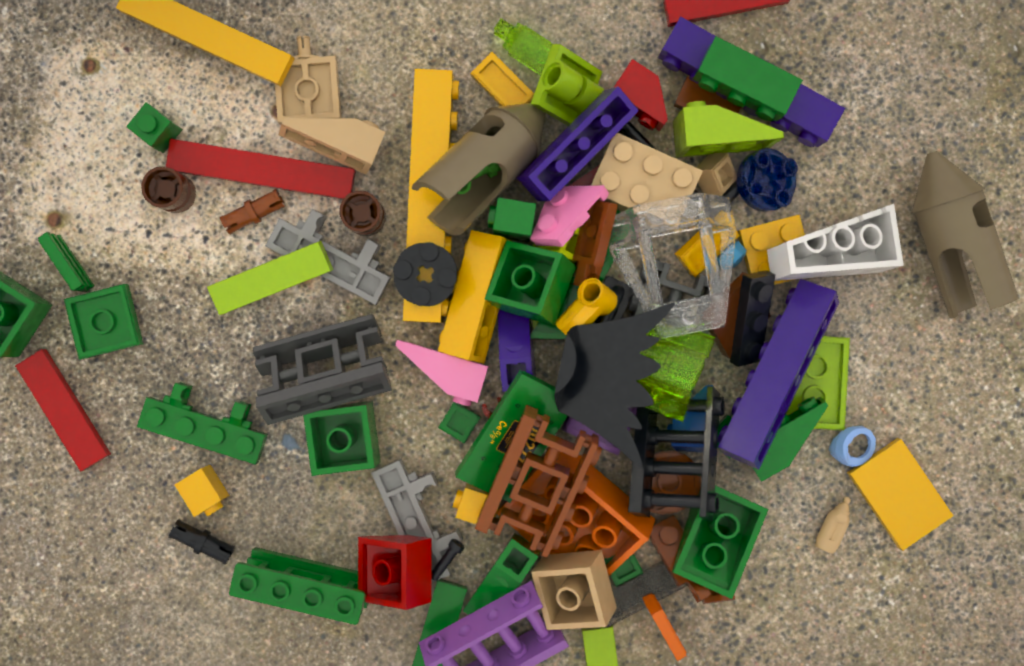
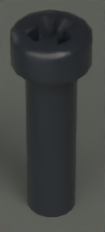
(454, 547)

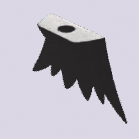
(601, 374)

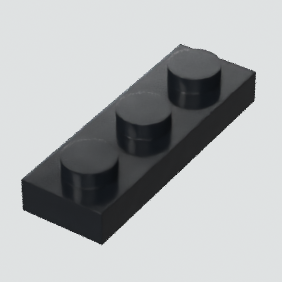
(752, 317)

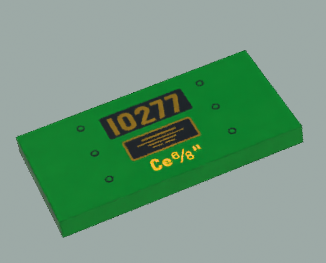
(490, 446)

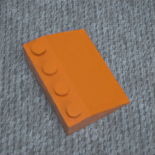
(599, 518)

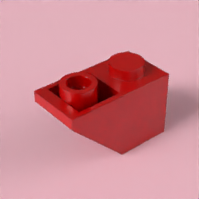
(645, 93)

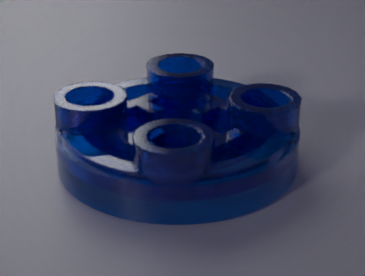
(767, 180)

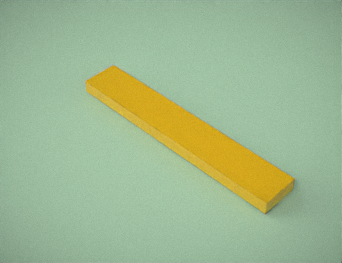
(211, 37)

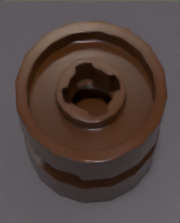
(168, 189)
(362, 213)

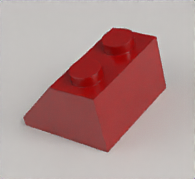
(395, 570)

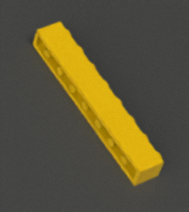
(430, 140)

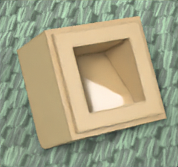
(717, 174)

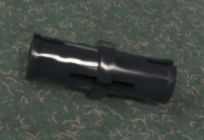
(201, 541)

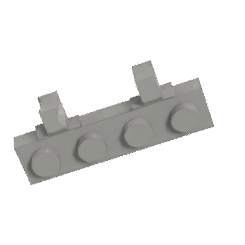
(353, 272)
(402, 499)

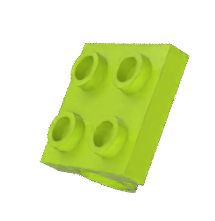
(566, 85)

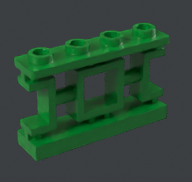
(299, 585)

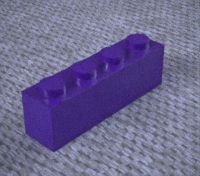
(577, 144)

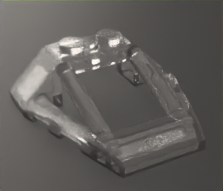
(670, 216)

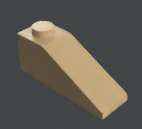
(340, 139)

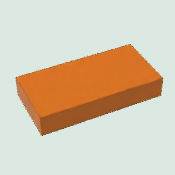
(665, 626)

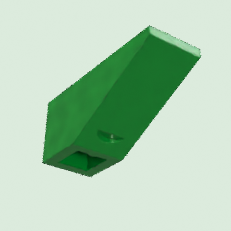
(791, 436)
(505, 573)

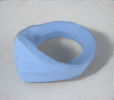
(839, 446)

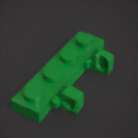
(226, 436)

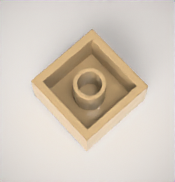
(574, 590)

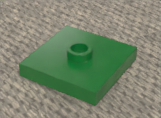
(103, 321)

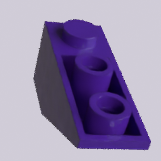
(515, 347)

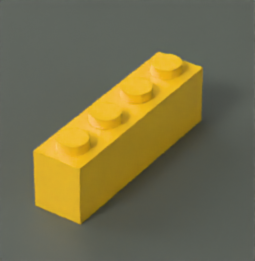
(469, 315)

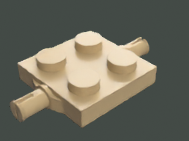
(309, 87)

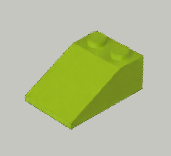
(714, 129)

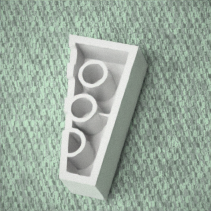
(847, 248)

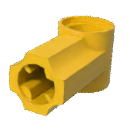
(587, 305)

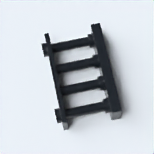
(642, 496)

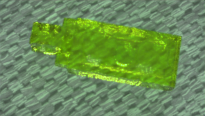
(524, 45)

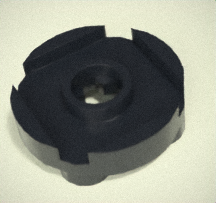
(407, 270)

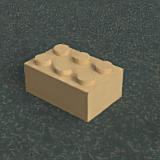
(642, 174)

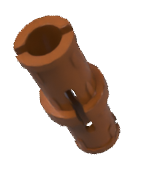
(252, 211)

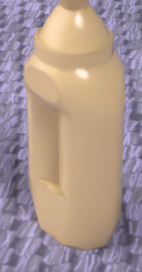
(834, 527)

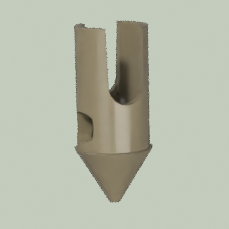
(503, 136)
(954, 219)

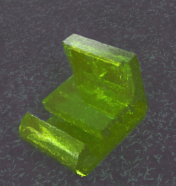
(681, 365)

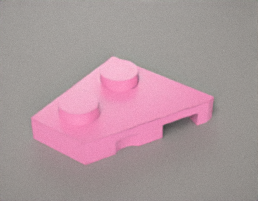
(565, 214)

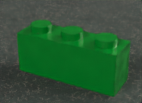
(747, 80)

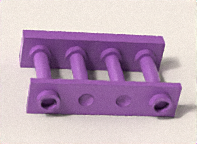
(496, 617)

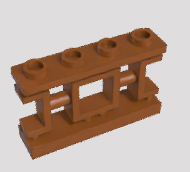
(514, 472)

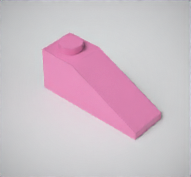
(452, 374)

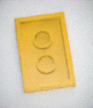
(900, 494)

